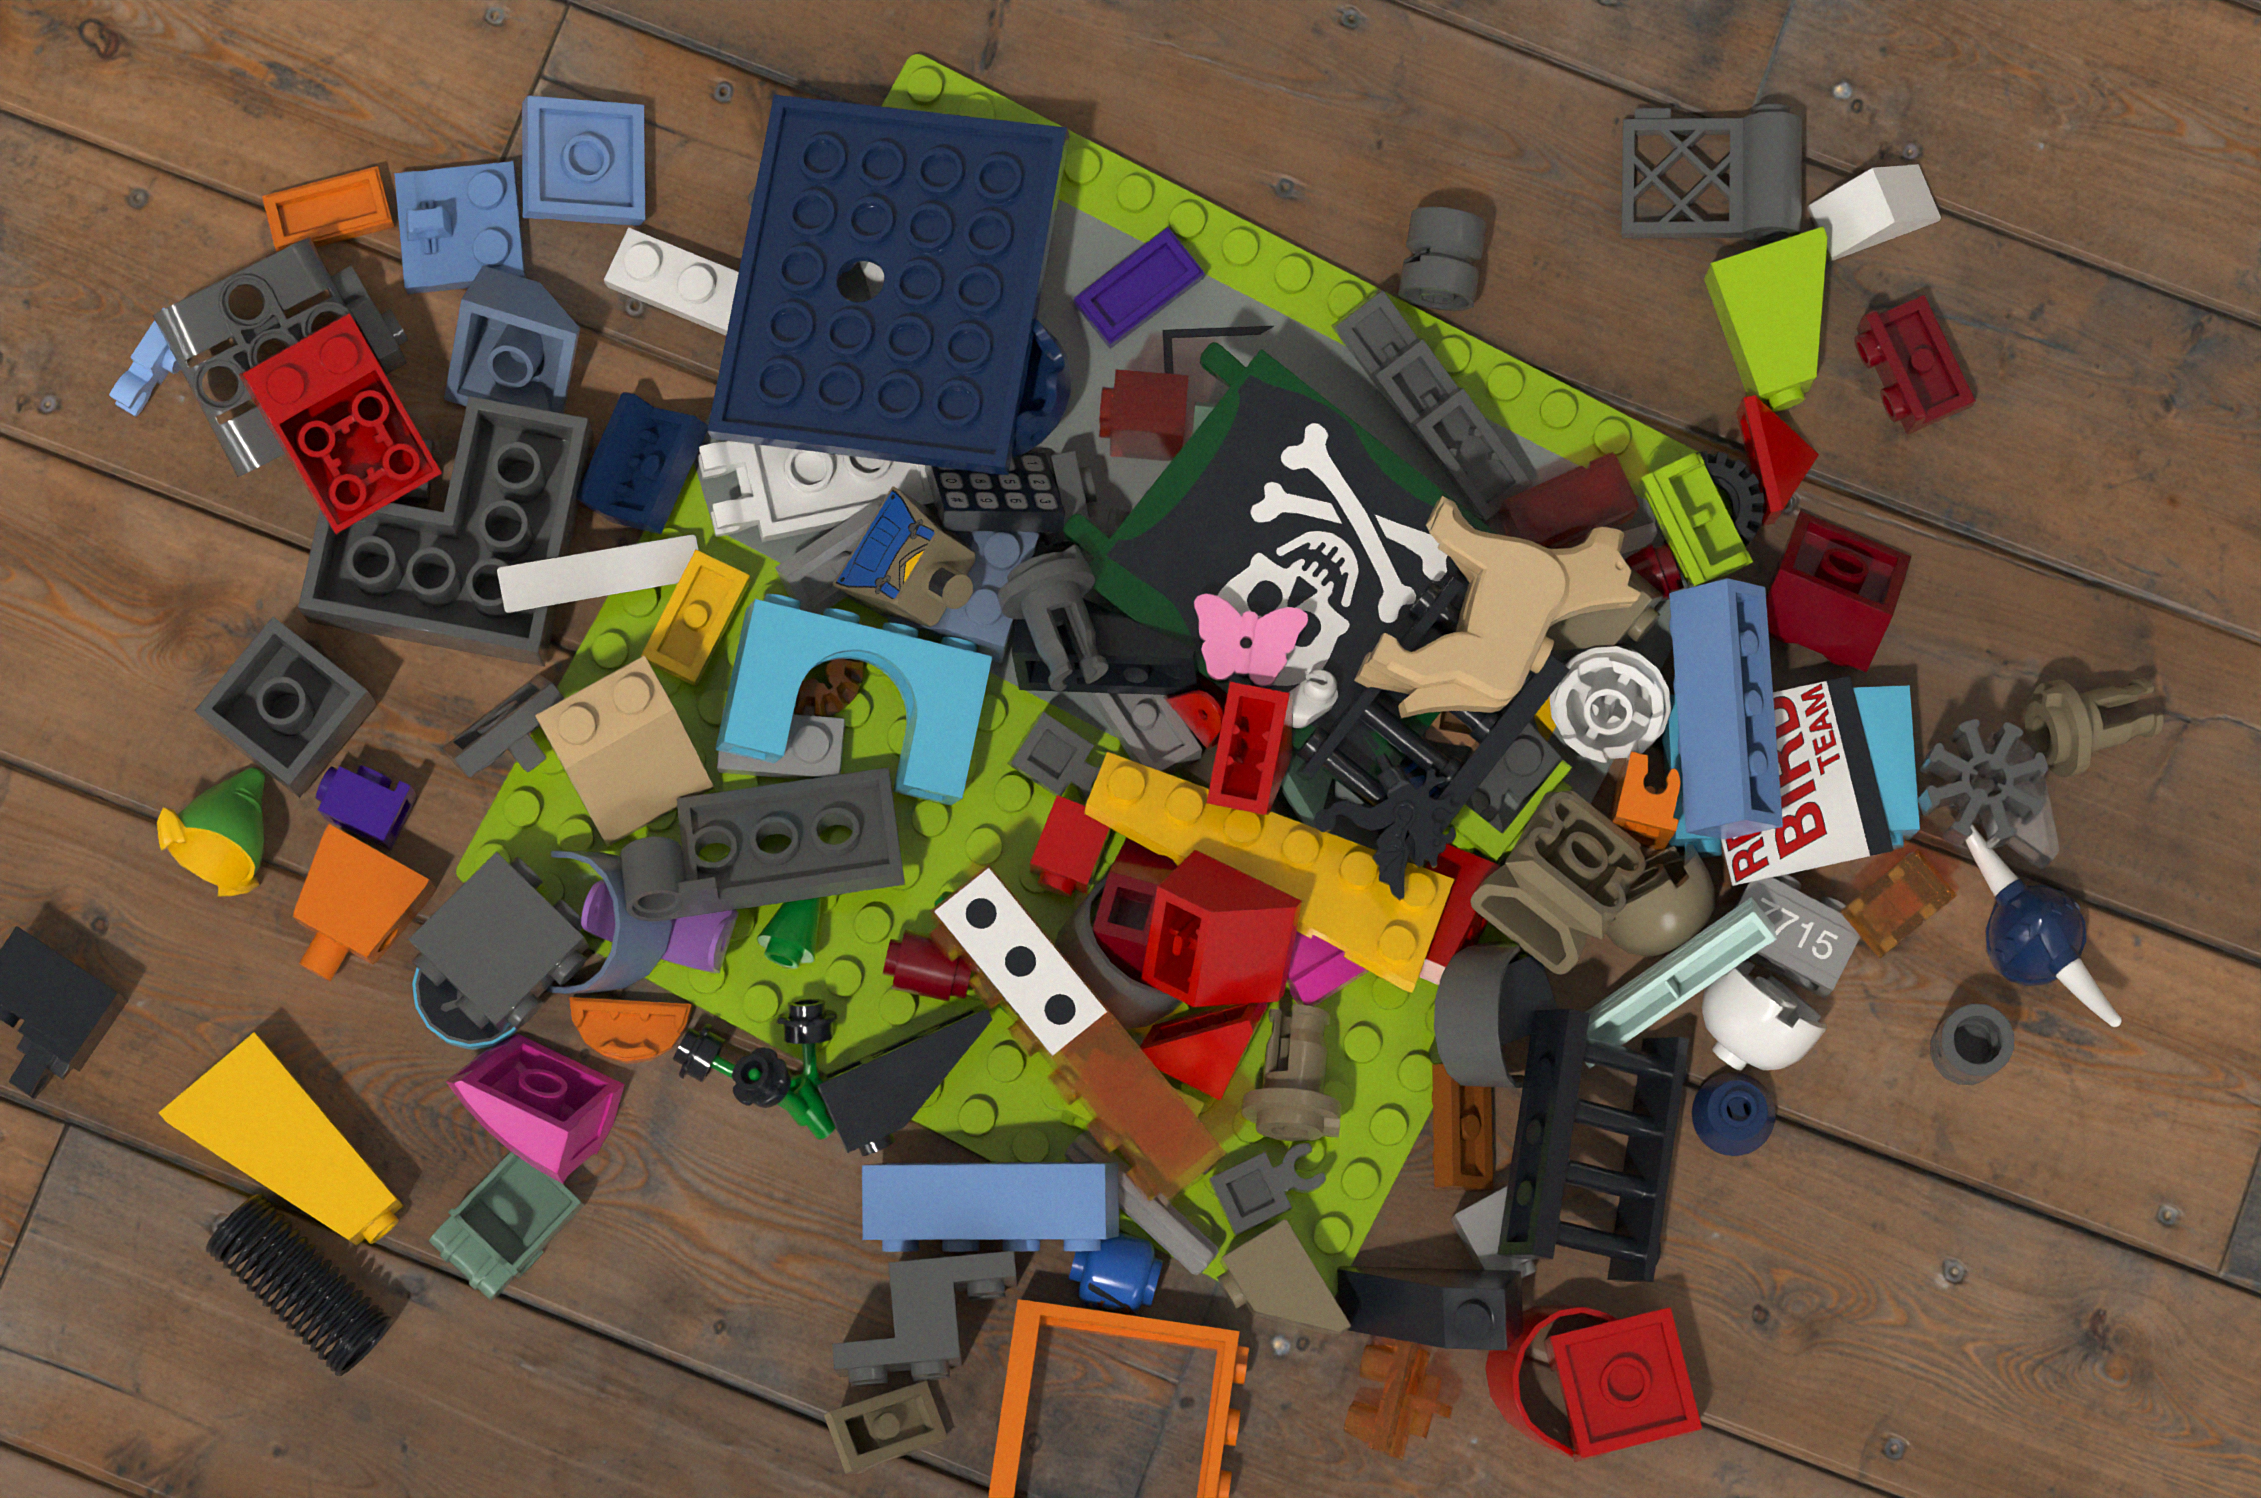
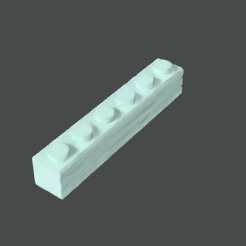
(1681, 974)

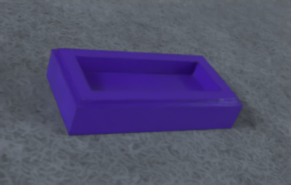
(1139, 288)

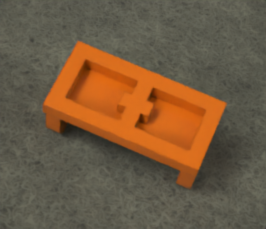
(1641, 810)

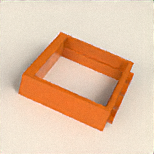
(1221, 1420)

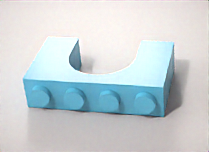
(937, 682)
(1890, 741)

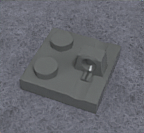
(505, 728)

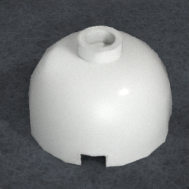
(1758, 1020)

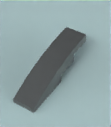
(1432, 404)

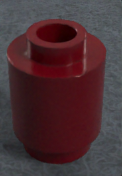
(923, 968)

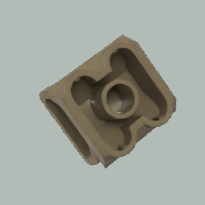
(1561, 881)

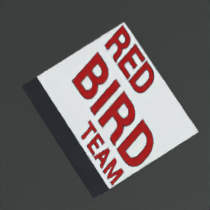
(1825, 788)

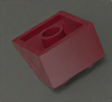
(1834, 592)

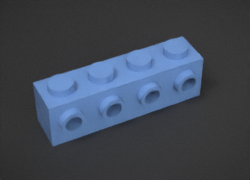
(1725, 709)
(990, 1203)

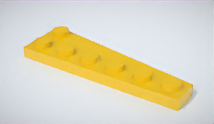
(1326, 872)

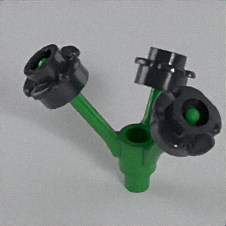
(762, 1076)

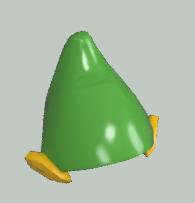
(220, 833)

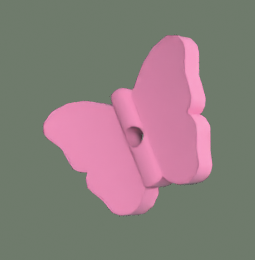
(1270, 636)

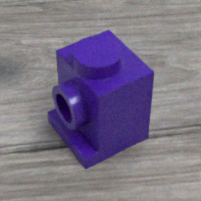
(365, 803)

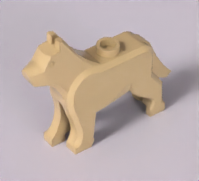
(1503, 622)

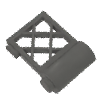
(1762, 166)

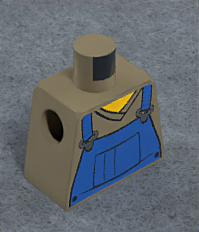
(908, 563)

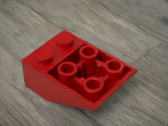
(340, 423)

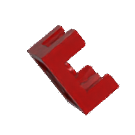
(1623, 1384)

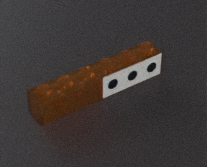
(1076, 1036)

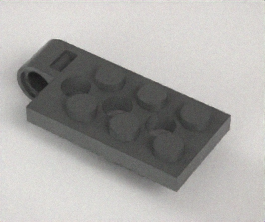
(675, 883)

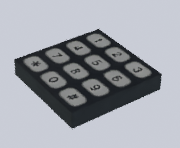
(995, 502)

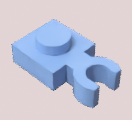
(150, 366)

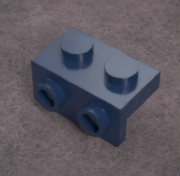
(641, 464)

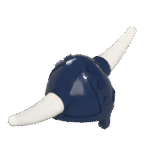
(2036, 933)

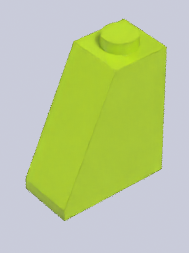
(1772, 315)

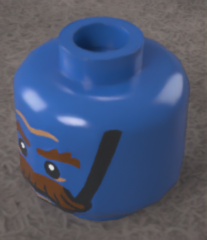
(1118, 1275)

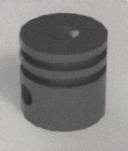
(1972, 1044)

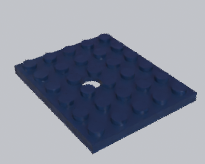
(943, 351)

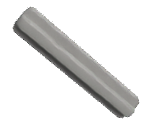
(1160, 1222)

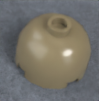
(1665, 904)

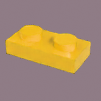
(696, 617)

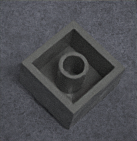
(286, 707)

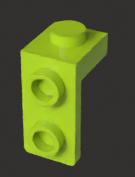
(1484, 840)

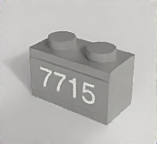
(1810, 934)

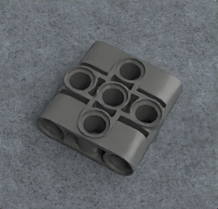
(207, 321)

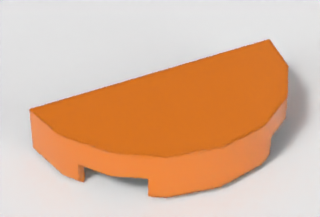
(629, 1029)

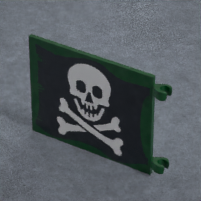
(1278, 511)

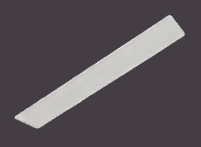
(595, 573)

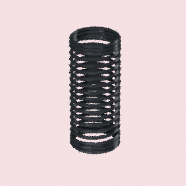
(353, 1321)

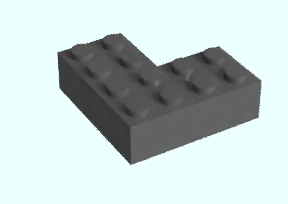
(436, 572)

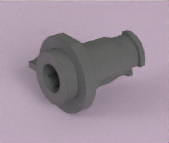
(1050, 594)

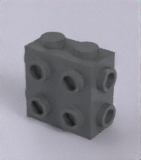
(500, 944)

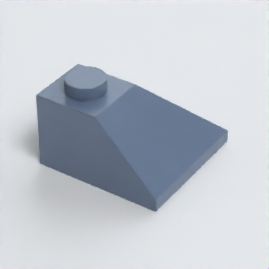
(512, 344)

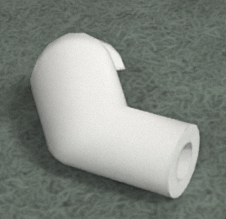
(1313, 698)

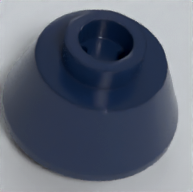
(1742, 1131)

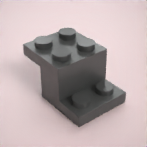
(925, 1317)

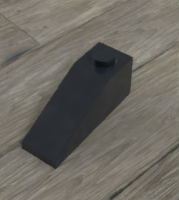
(1136, 659)
(890, 1085)
(1434, 1305)

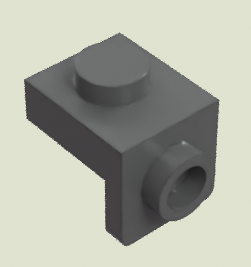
(1075, 490)

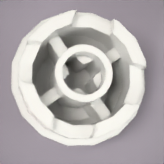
(1610, 703)

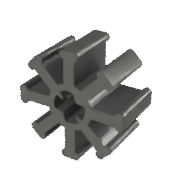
(1989, 766)

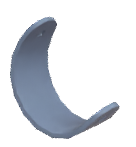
(635, 944)

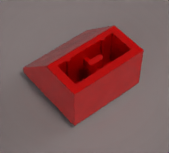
(1219, 936)

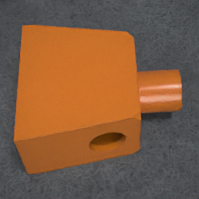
(355, 902)

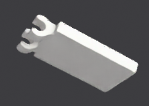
(800, 489)

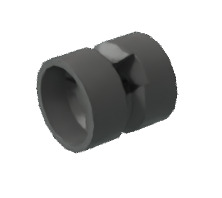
(1443, 249)

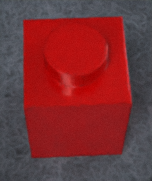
(1069, 849)

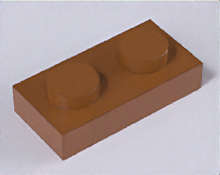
(1461, 1134)

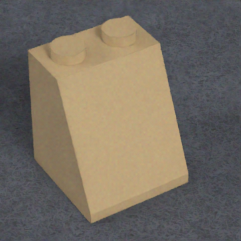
(625, 750)

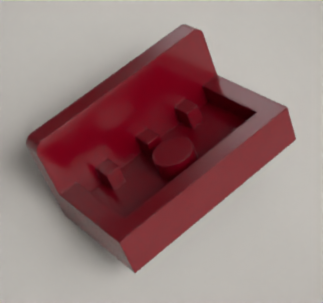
(1913, 364)

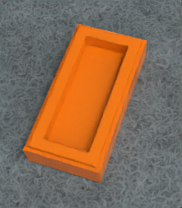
(329, 209)

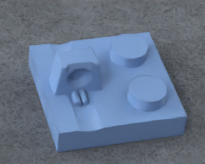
(583, 160)
(458, 223)

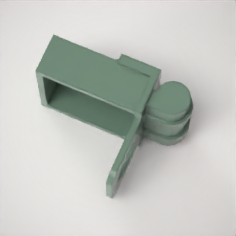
(504, 1225)

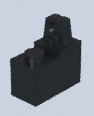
(61, 1010)

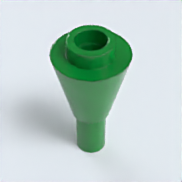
(792, 933)

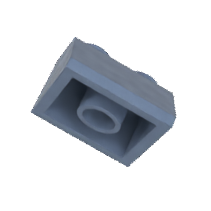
(982, 616)

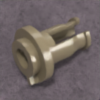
(2070, 727)
(1292, 1091)

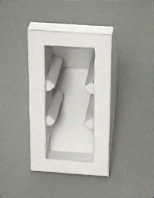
(1874, 209)

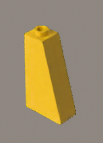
(277, 1134)

